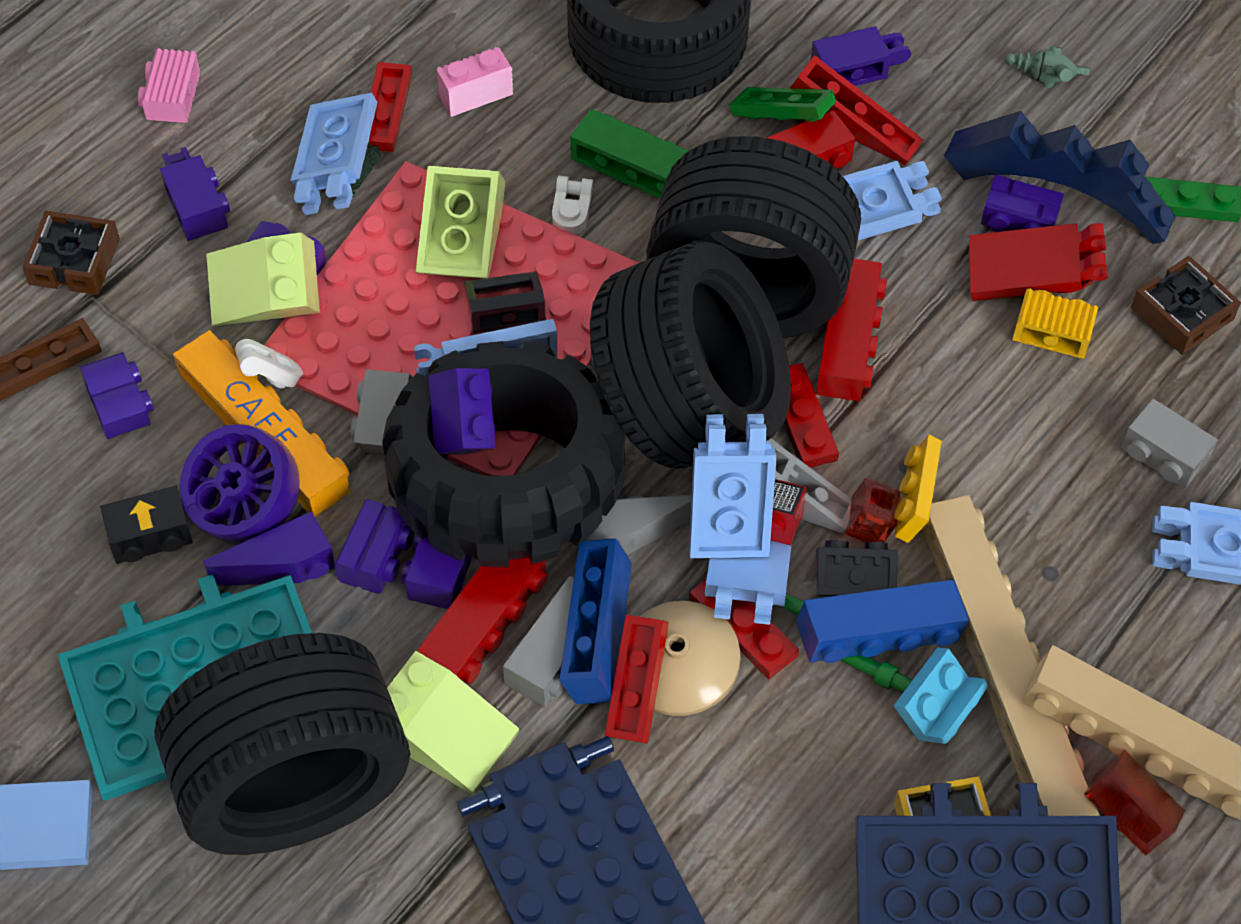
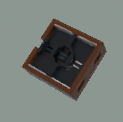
(71, 252)
(1185, 305)

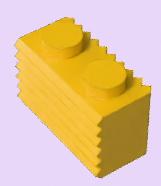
(1055, 323)

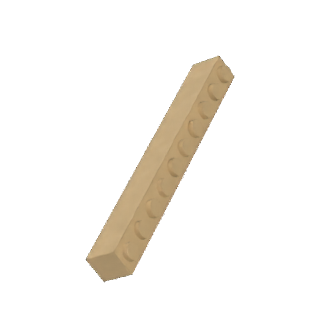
(1005, 657)

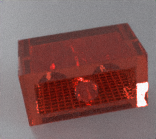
(1140, 804)

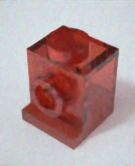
(873, 512)

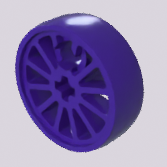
(239, 483)

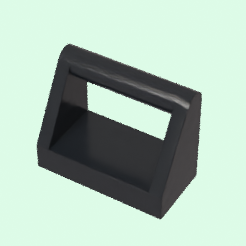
(505, 310)

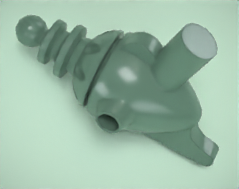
(1048, 66)

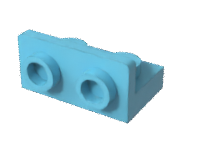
(939, 698)

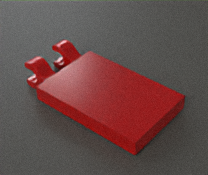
(1036, 259)

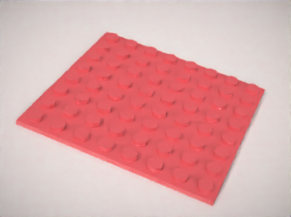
(381, 308)

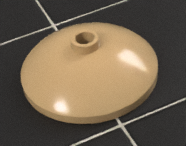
(704, 668)

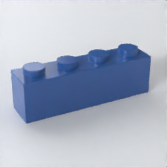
(595, 621)
(881, 621)

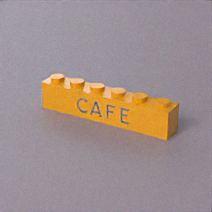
(216, 378)

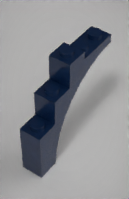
(1064, 157)

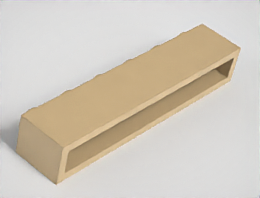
(1148, 730)

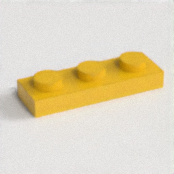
(917, 488)

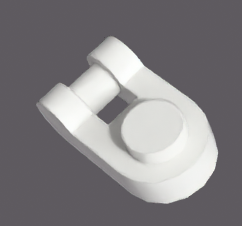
(569, 213)
(259, 359)

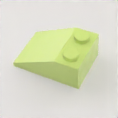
(460, 222)
(263, 280)
(449, 723)

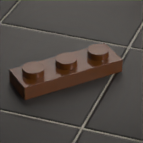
(46, 357)

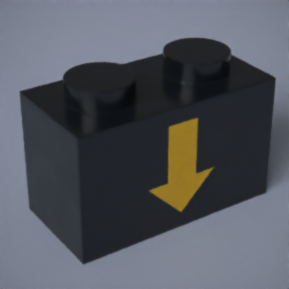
(146, 525)

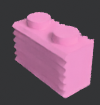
(474, 81)
(169, 85)

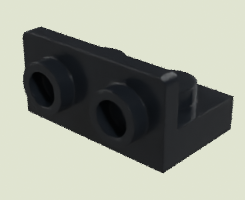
(855, 570)

